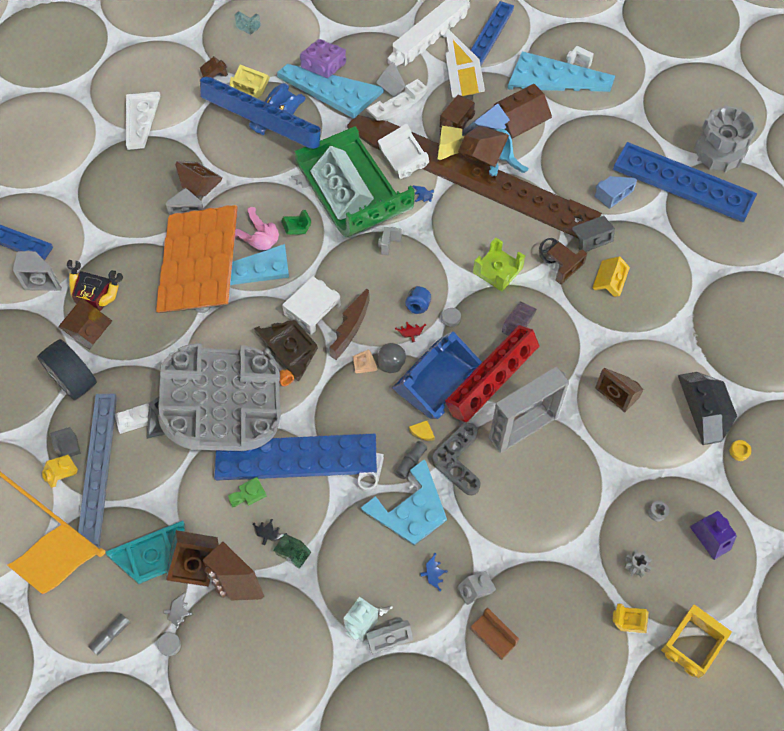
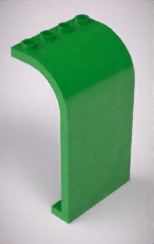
(385, 202)

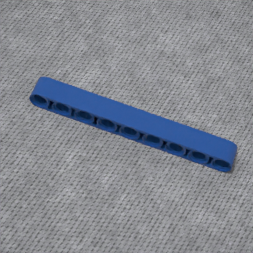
(260, 112)

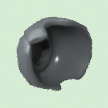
(391, 358)

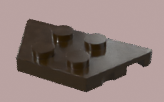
(289, 345)

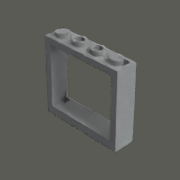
(549, 387)

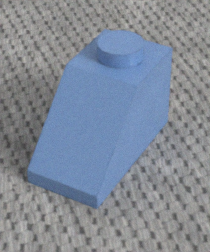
(614, 190)

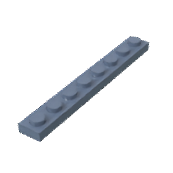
(97, 468)

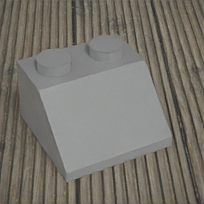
(34, 272)

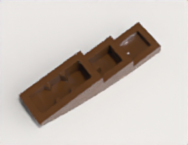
(352, 320)

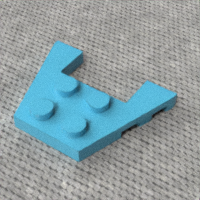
(417, 514)

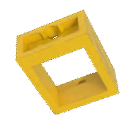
(707, 624)

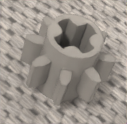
(644, 561)

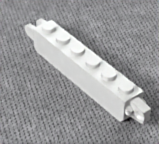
(428, 31)

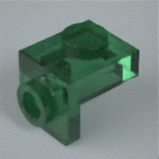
(292, 550)

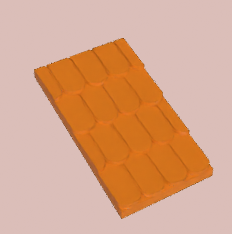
(197, 259)

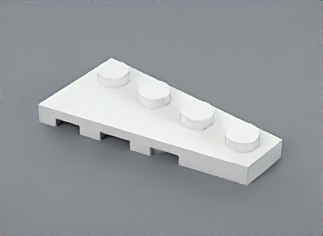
(139, 117)

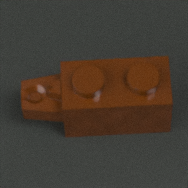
(457, 113)

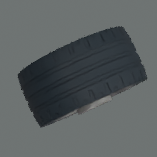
(67, 369)

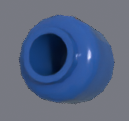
(418, 300)

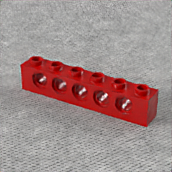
(492, 373)

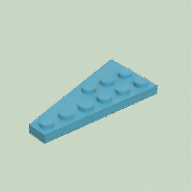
(557, 75)
(339, 92)

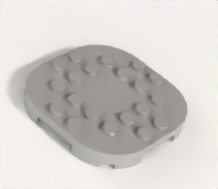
(219, 398)

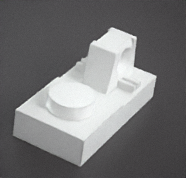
(132, 418)

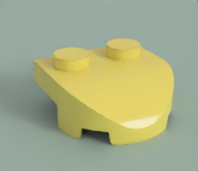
(249, 81)

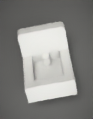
(580, 57)

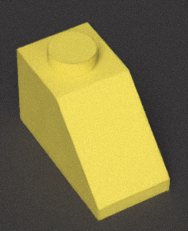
(449, 141)

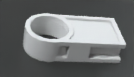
(380, 458)

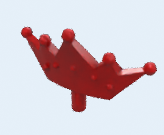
(410, 331)

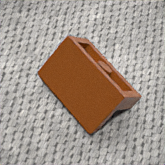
(495, 634)

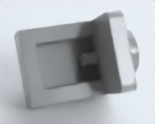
(389, 234)
(476, 587)

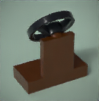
(569, 260)

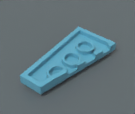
(261, 266)

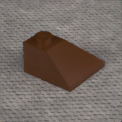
(483, 145)
(196, 177)
(85, 323)
(618, 388)

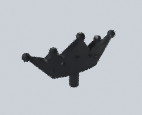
(268, 532)

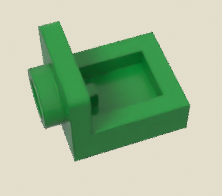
(296, 224)

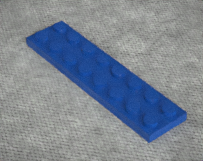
(685, 181)
(300, 458)

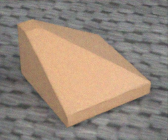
(364, 362)

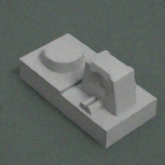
(388, 637)

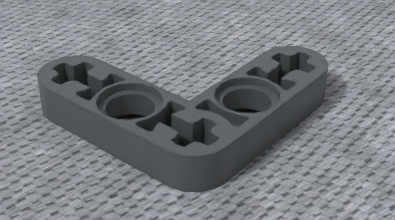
(451, 461)

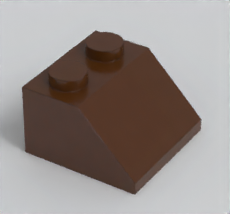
(187, 558)

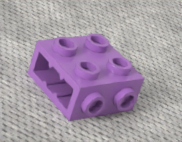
(323, 58)

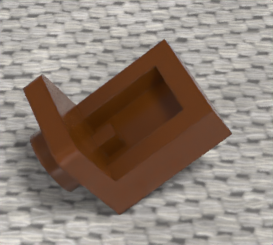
(213, 67)

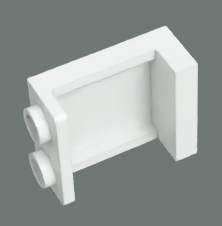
(403, 152)
(311, 304)

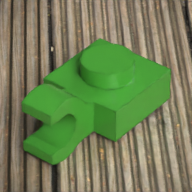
(250, 492)

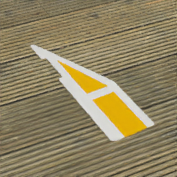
(463, 68)

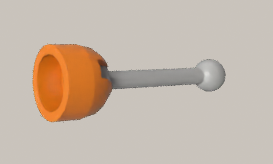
(286, 376)

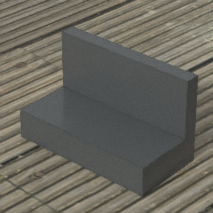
(594, 233)

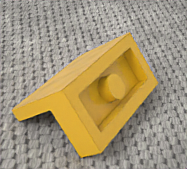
(611, 275)

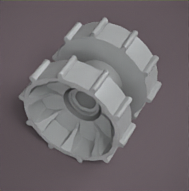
(725, 138)

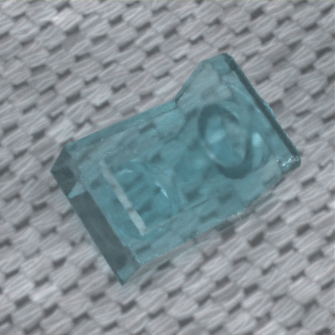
(246, 23)

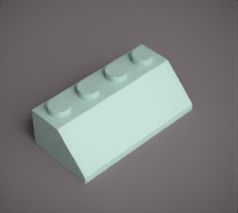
(341, 183)

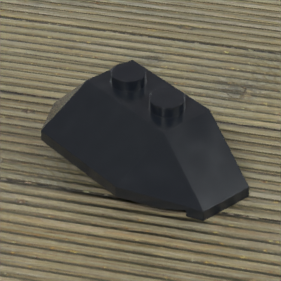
(709, 406)

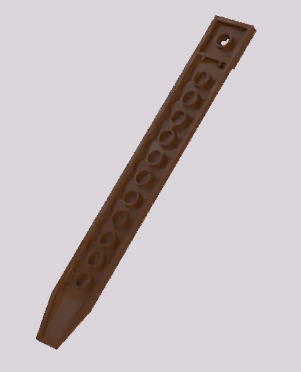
(475, 177)

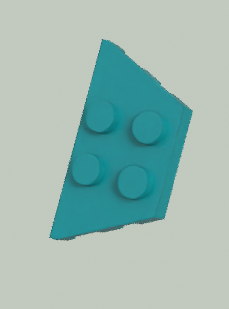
(147, 555)

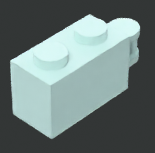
(360, 619)

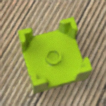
(498, 266)

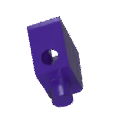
(715, 534)

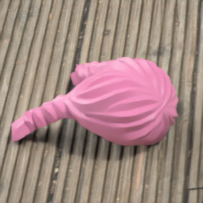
(266, 233)

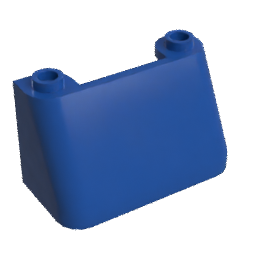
(437, 375)

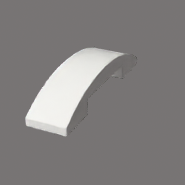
(399, 103)

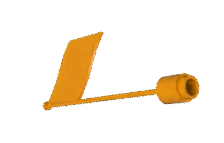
(54, 554)

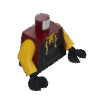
(93, 288)

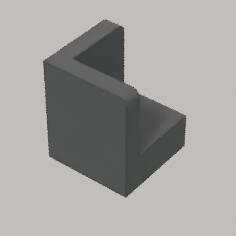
(65, 442)

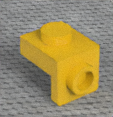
(58, 469)
(630, 619)

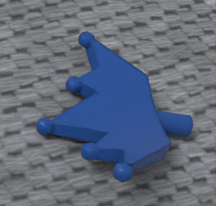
(424, 194)
(433, 572)

